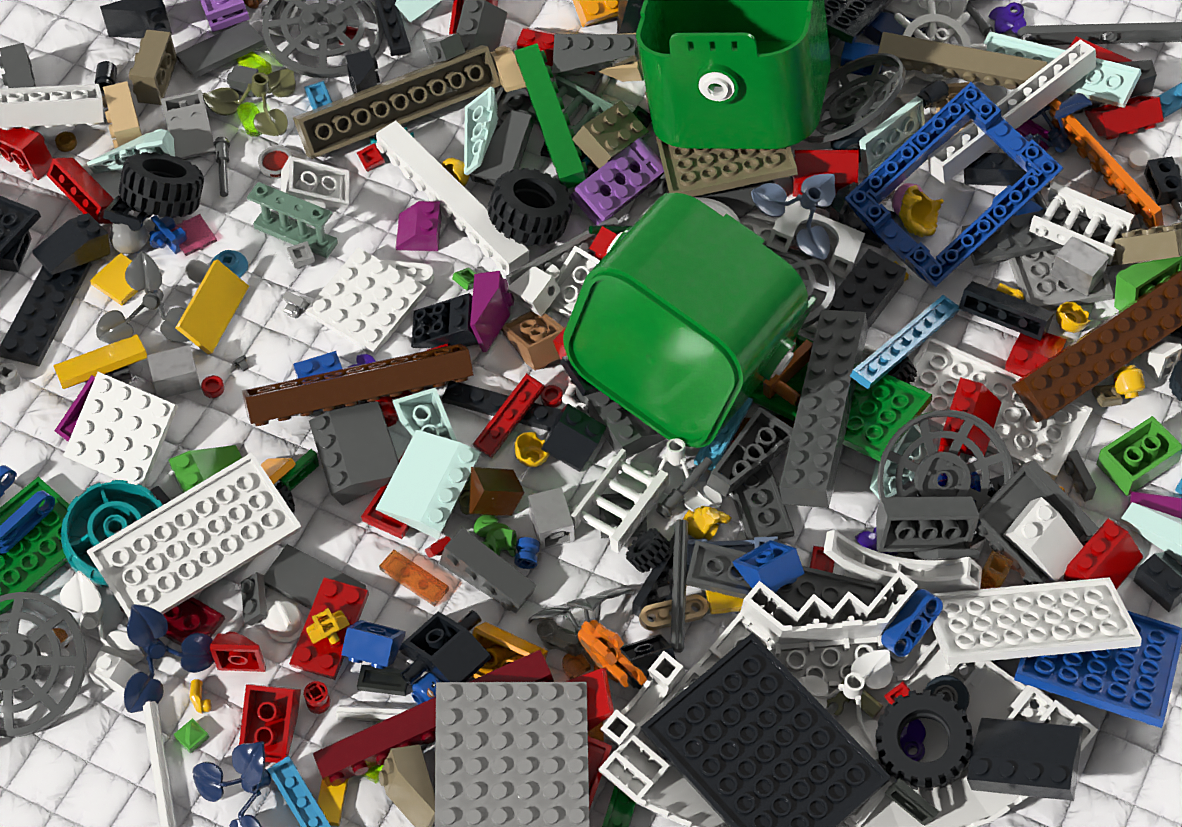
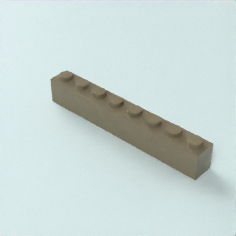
(960, 61)

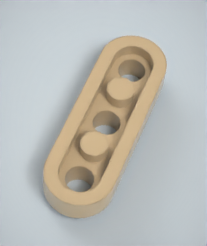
(661, 610)

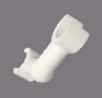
(567, 397)

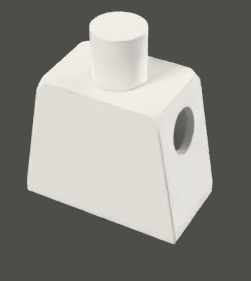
(536, 289)

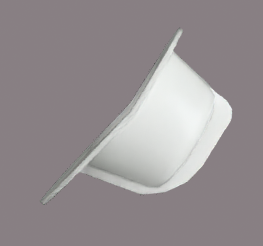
(283, 619)

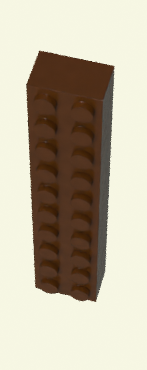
(1102, 350)
(357, 383)

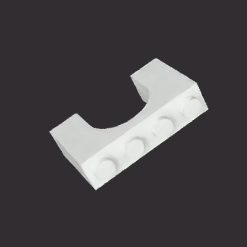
(843, 239)
(662, 679)

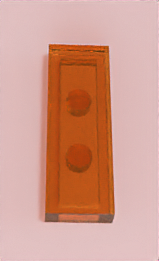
(414, 577)

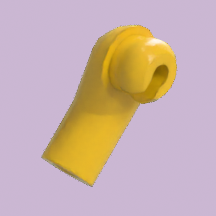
(1010, 291)
(196, 697)

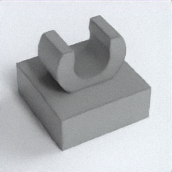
(301, 255)
(294, 304)

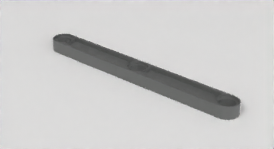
(1094, 33)

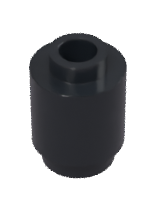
(105, 74)
(934, 93)

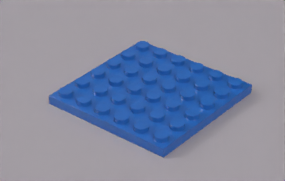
(1120, 680)

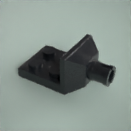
(844, 214)

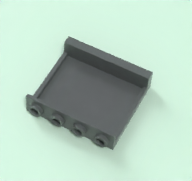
(1011, 499)

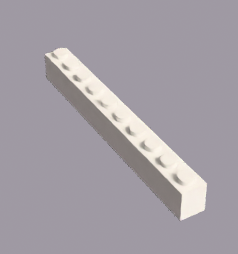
(1015, 109)
(453, 197)

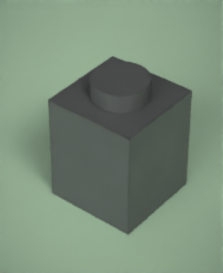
(240, 78)

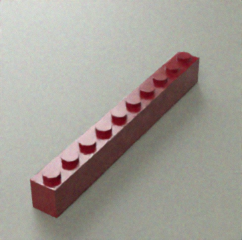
(412, 727)

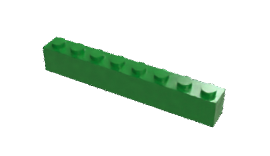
(550, 116)

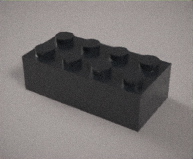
(869, 286)

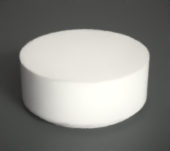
(1138, 159)

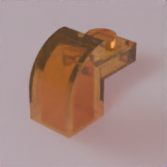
(995, 570)

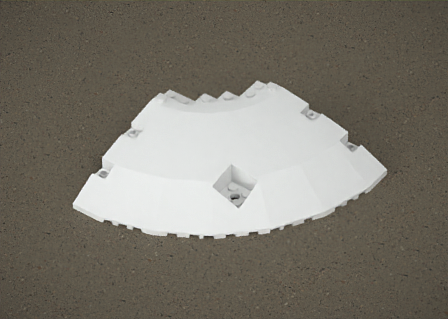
(826, 645)

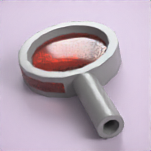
(273, 160)

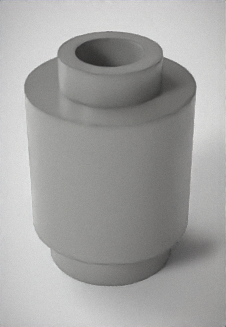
(196, 270)

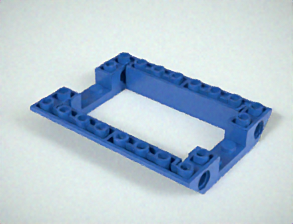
(965, 106)

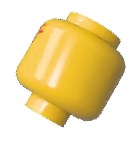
(1129, 381)

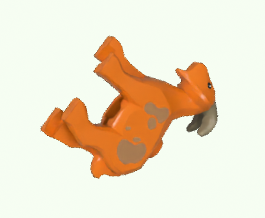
(604, 651)

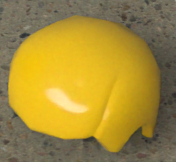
(456, 169)
(1072, 317)
(529, 450)

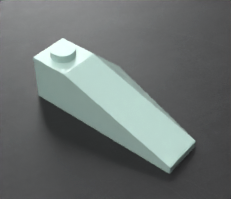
(156, 141)
(424, 413)

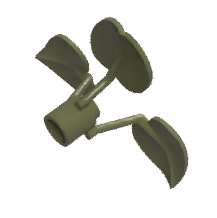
(272, 122)

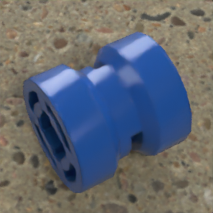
(527, 550)

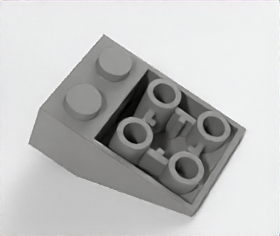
(188, 124)

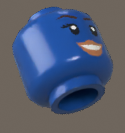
(425, 688)

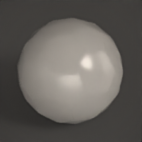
(126, 240)

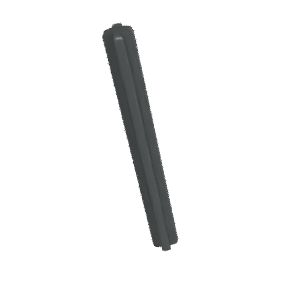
(679, 585)

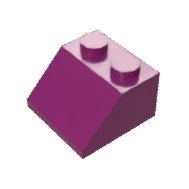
(419, 227)

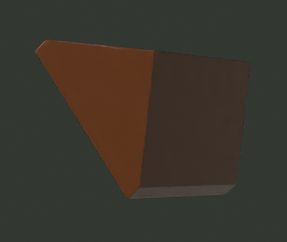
(494, 491)

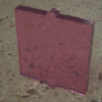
(197, 235)

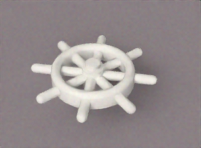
(947, 29)

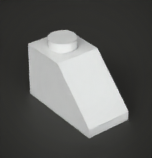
(1161, 359)
(111, 672)

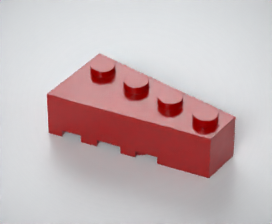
(26, 149)

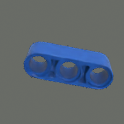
(912, 622)

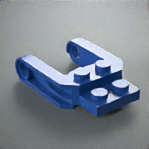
(25, 517)

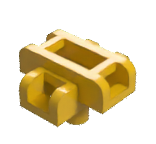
(327, 626)

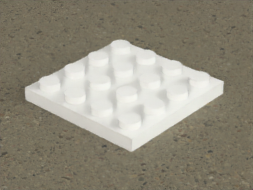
(366, 301)
(120, 430)

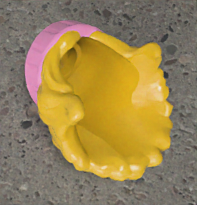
(916, 209)

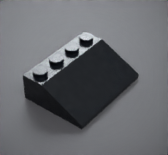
(1025, 759)

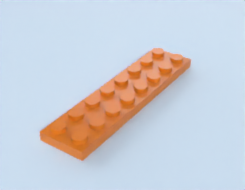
(1108, 166)

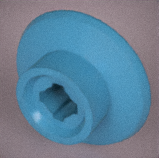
(237, 262)

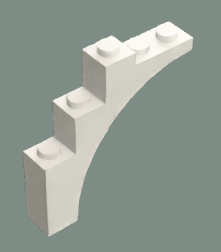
(877, 567)

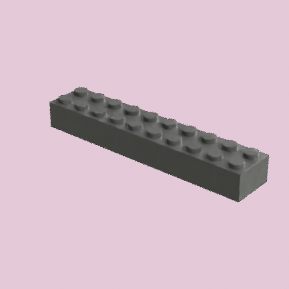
(823, 409)

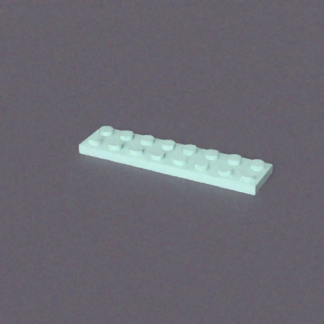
(1106, 83)

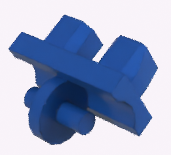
(162, 235)

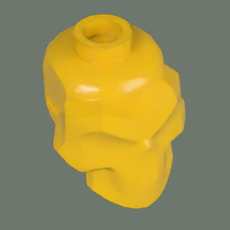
(704, 520)

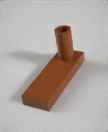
(778, 384)

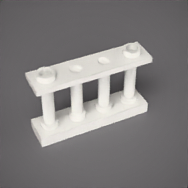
(1088, 207)
(630, 518)

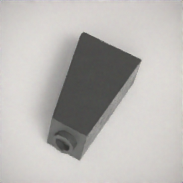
(505, 148)

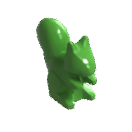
(497, 535)

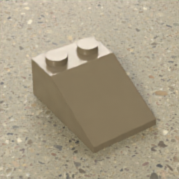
(409, 784)

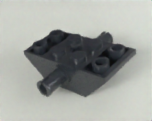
(444, 649)

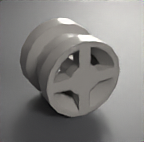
(12, 378)

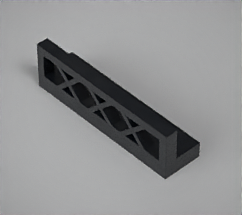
(655, 581)

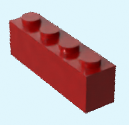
(80, 187)

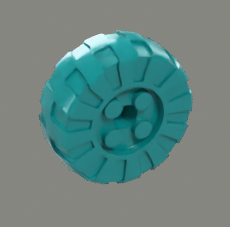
(98, 516)

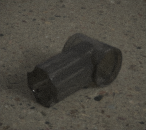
(560, 638)

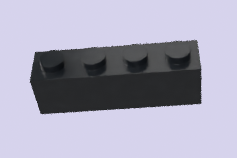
(994, 170)
(1006, 310)

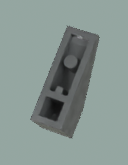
(444, 47)

